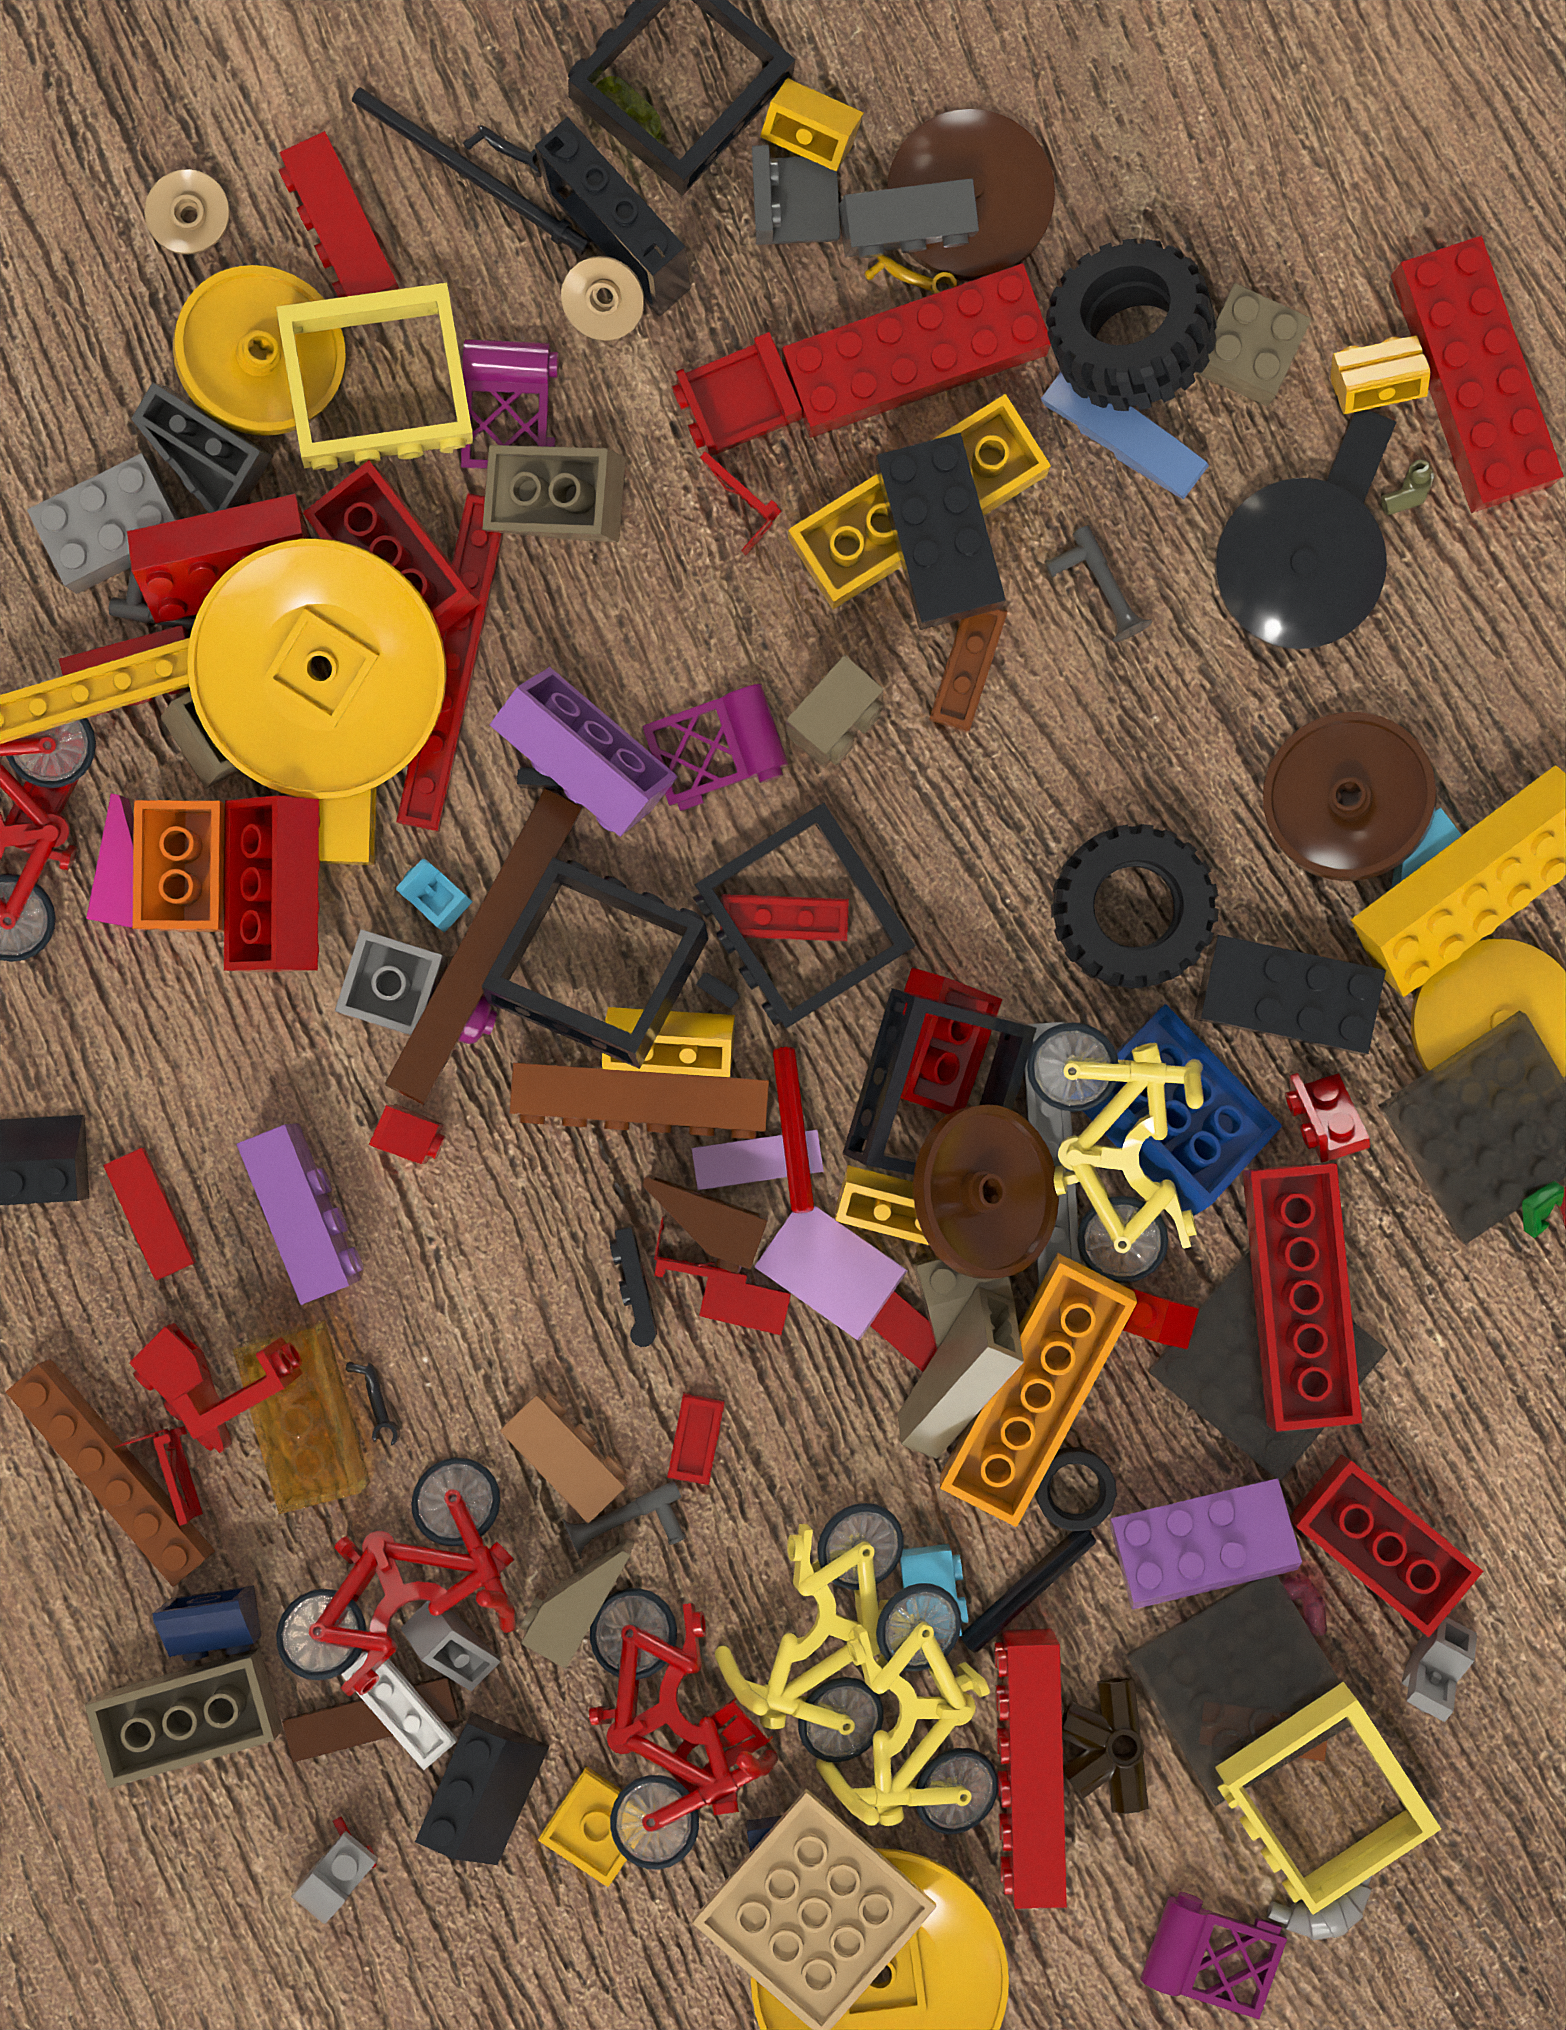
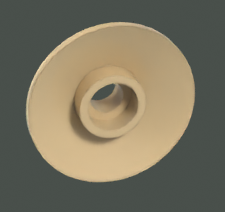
(175, 196)
(590, 311)

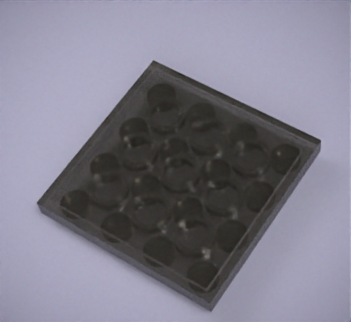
(1485, 1126)
(1224, 1374)
(1235, 1677)

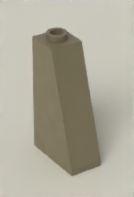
(963, 1374)

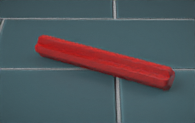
(793, 1130)

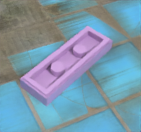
(748, 1161)

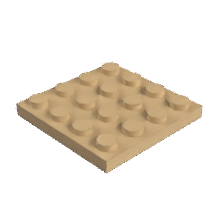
(814, 1913)

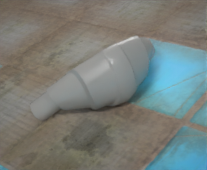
(1330, 1921)

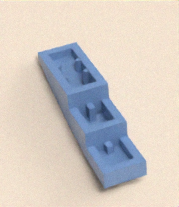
(1131, 437)

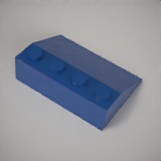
(1204, 1144)

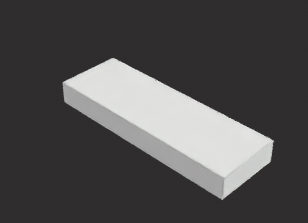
(405, 1713)

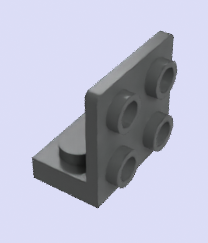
(793, 200)

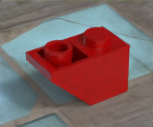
(1161, 1319)

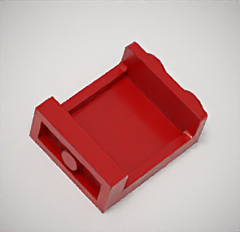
(737, 397)
(204, 1410)

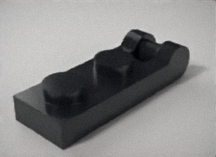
(634, 1289)

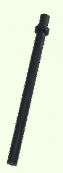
(560, 230)

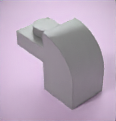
(1438, 1666)
(334, 1877)

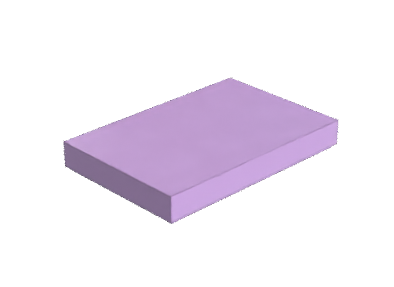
(831, 1270)

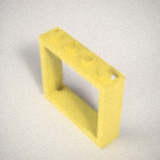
(367, 310)
(1363, 1857)

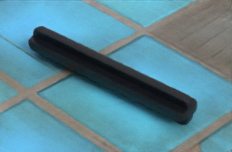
(1027, 1589)

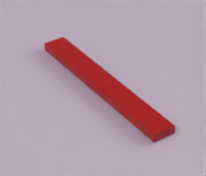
(432, 767)

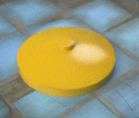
(234, 354)
(1484, 990)

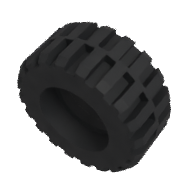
(1120, 280)
(1191, 895)

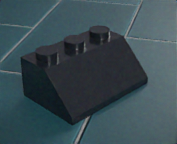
(43, 1160)
(482, 1792)

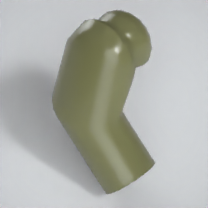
(1414, 489)

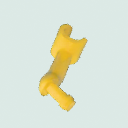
(909, 276)

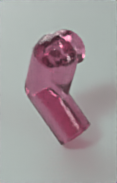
(1313, 1602)

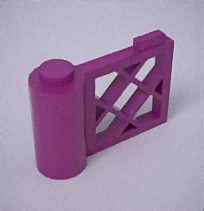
(508, 369)
(750, 738)
(1180, 1948)

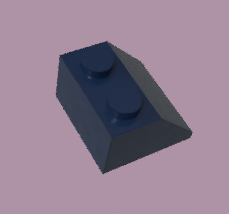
(209, 1622)

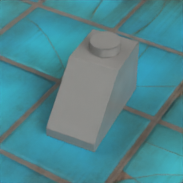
(450, 1646)

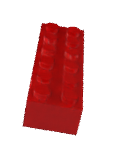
(916, 350)
(1477, 374)
(1302, 1296)
(1033, 1772)

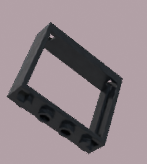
(684, 172)
(613, 215)
(863, 882)
(569, 1022)
(892, 1061)

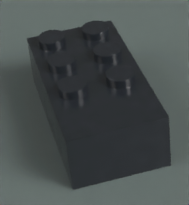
(939, 531)
(1289, 994)

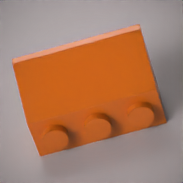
(178, 865)

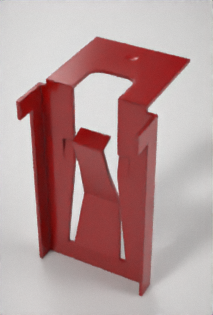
(767, 511)
(701, 1269)
(179, 1465)
(734, 1733)

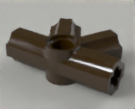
(1096, 1735)

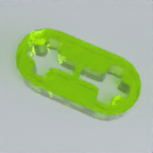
(633, 102)

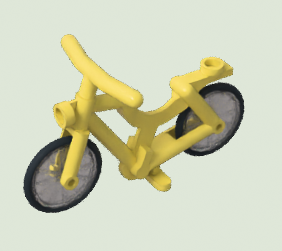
(1076, 1070)
(841, 1715)
(960, 1784)

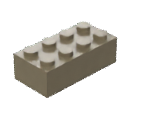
(184, 1718)

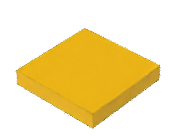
(582, 1827)

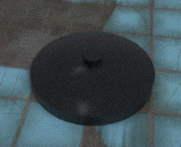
(1300, 563)

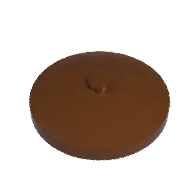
(1009, 181)
(1350, 796)
(985, 1192)

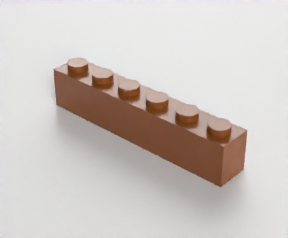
(639, 1098)
(109, 1472)

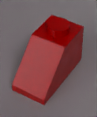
(408, 1134)

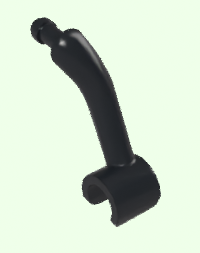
(504, 147)
(376, 1400)

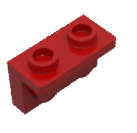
(1327, 1116)

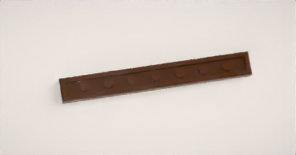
(461, 984)

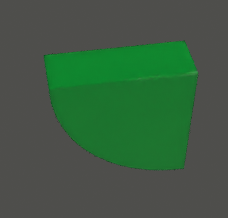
(1539, 1206)

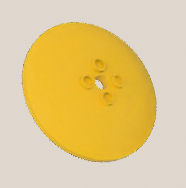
(256, 679)
(942, 1977)

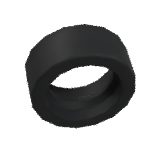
(1099, 1510)

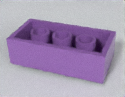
(583, 751)
(300, 1212)
(1205, 1543)

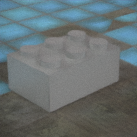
(90, 521)

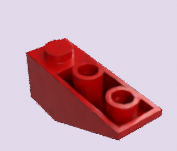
(171, 1367)

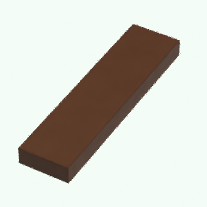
(355, 1723)

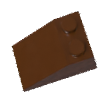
(716, 1225)

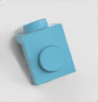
(433, 894)

